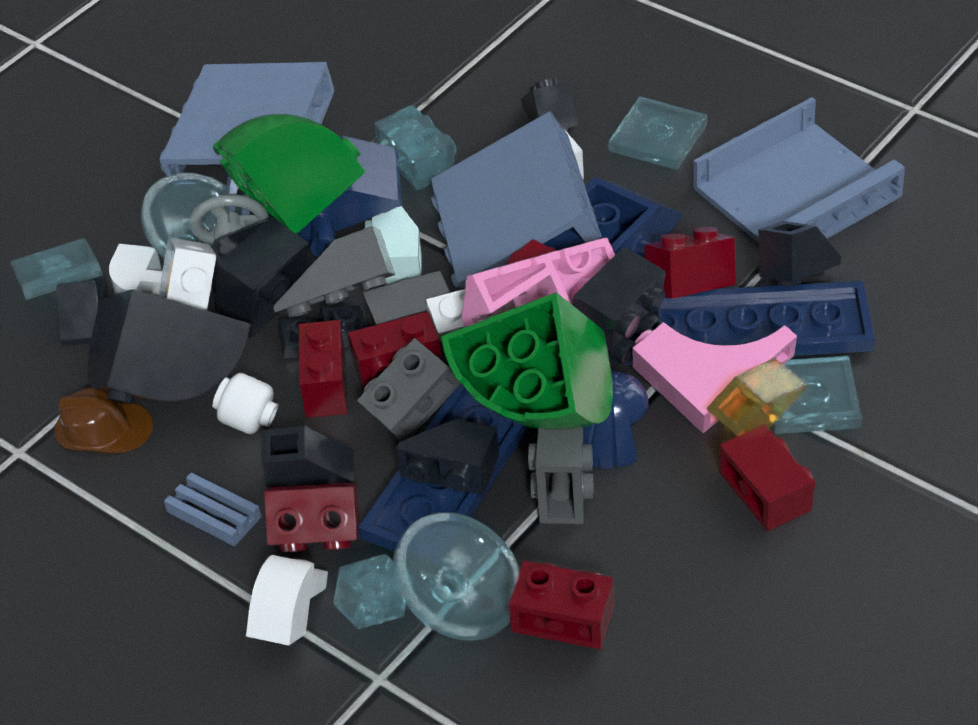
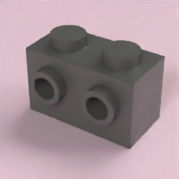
(408, 390)
(561, 475)

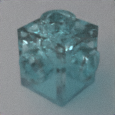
(368, 592)

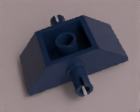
(369, 196)
(623, 218)

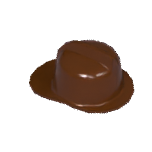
(101, 425)

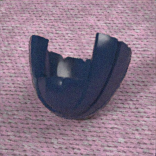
(613, 438)

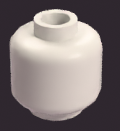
(245, 403)

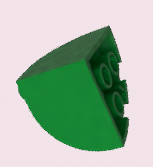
(289, 165)
(536, 365)

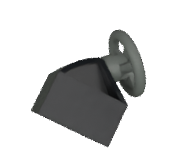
(254, 259)

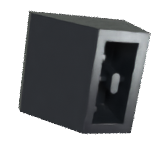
(623, 302)

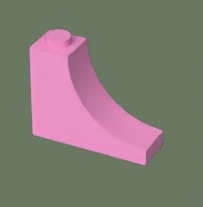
(696, 372)

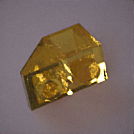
(756, 397)

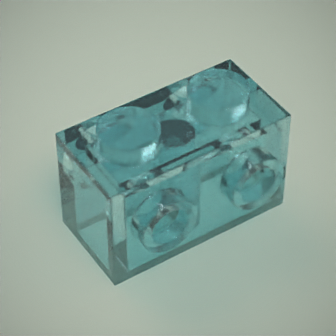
(420, 145)

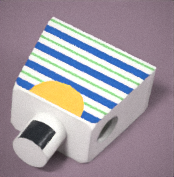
(187, 272)

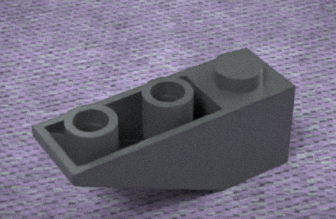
(343, 267)

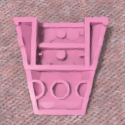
(534, 278)

